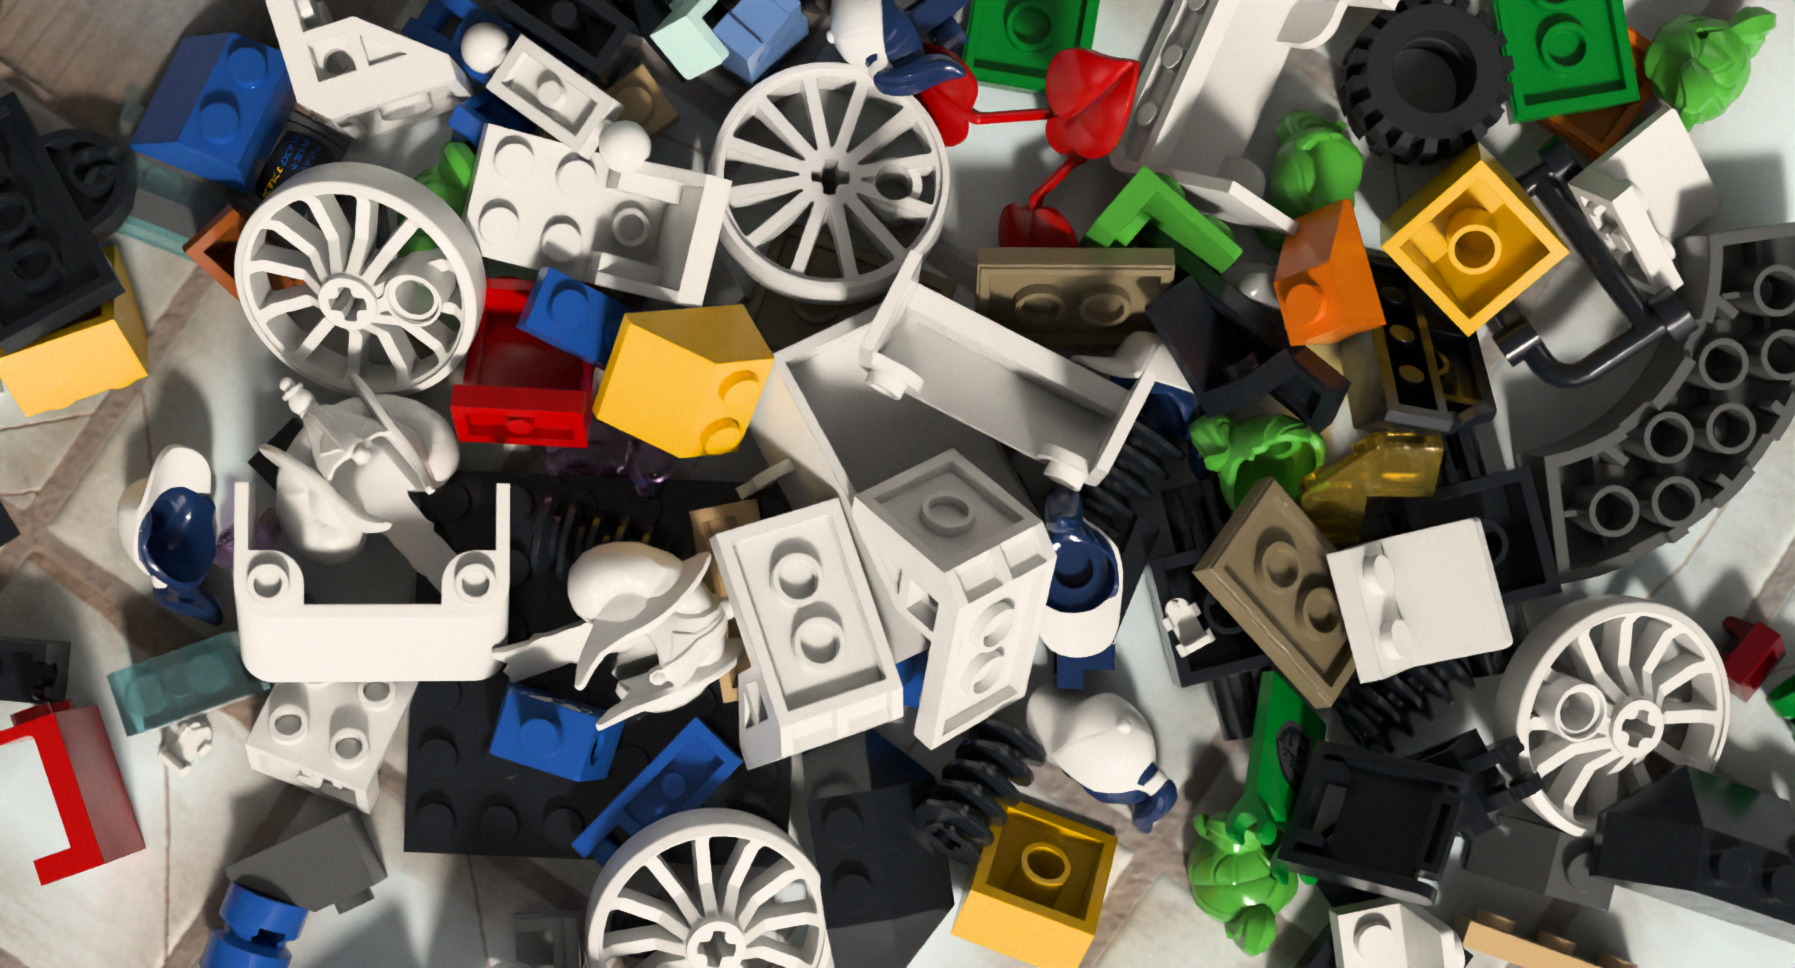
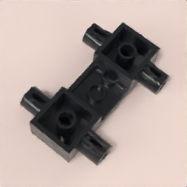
(1234, 661)

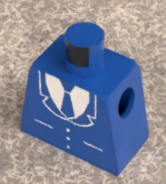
(553, 734)

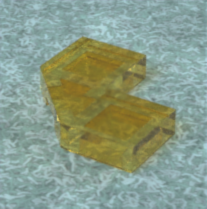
(1379, 466)

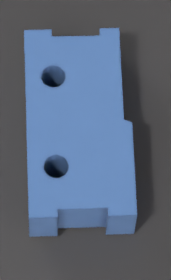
(760, 37)

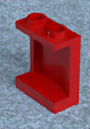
(518, 384)
(84, 786)

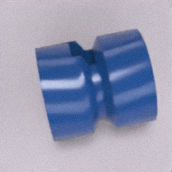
(253, 931)

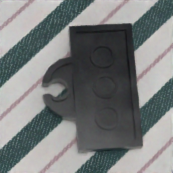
(55, 224)

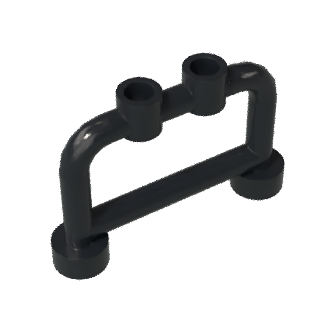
(1647, 319)

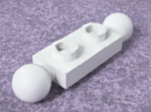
(555, 97)

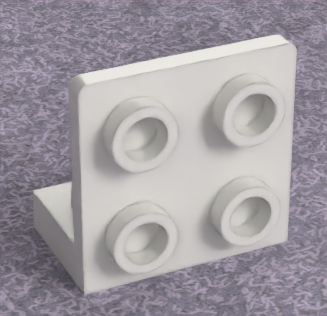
(1646, 197)
(1419, 598)
(329, 736)
(1392, 935)

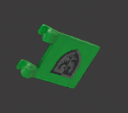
(1277, 765)

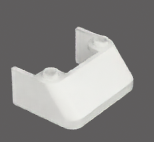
(1208, 94)
(998, 381)
(369, 642)

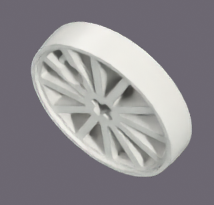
(854, 181)
(361, 284)
(1613, 708)
(717, 924)

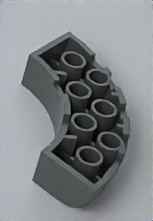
(1692, 417)

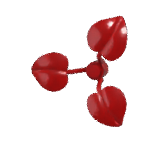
(1086, 118)

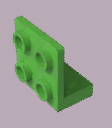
(1160, 202)

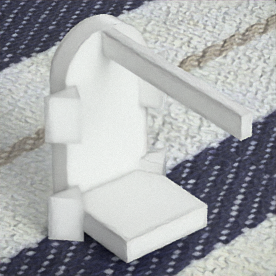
(1183, 620)
(192, 742)

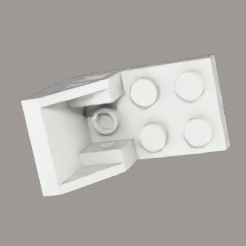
(362, 74)
(623, 231)
(968, 576)
(808, 634)

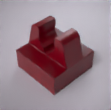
(1753, 659)

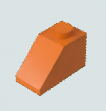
(1326, 279)

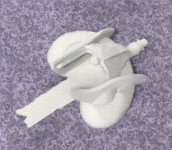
(354, 474)
(648, 613)

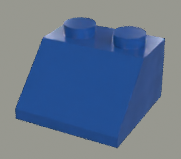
(218, 109)

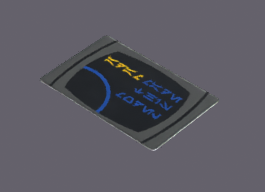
(298, 147)

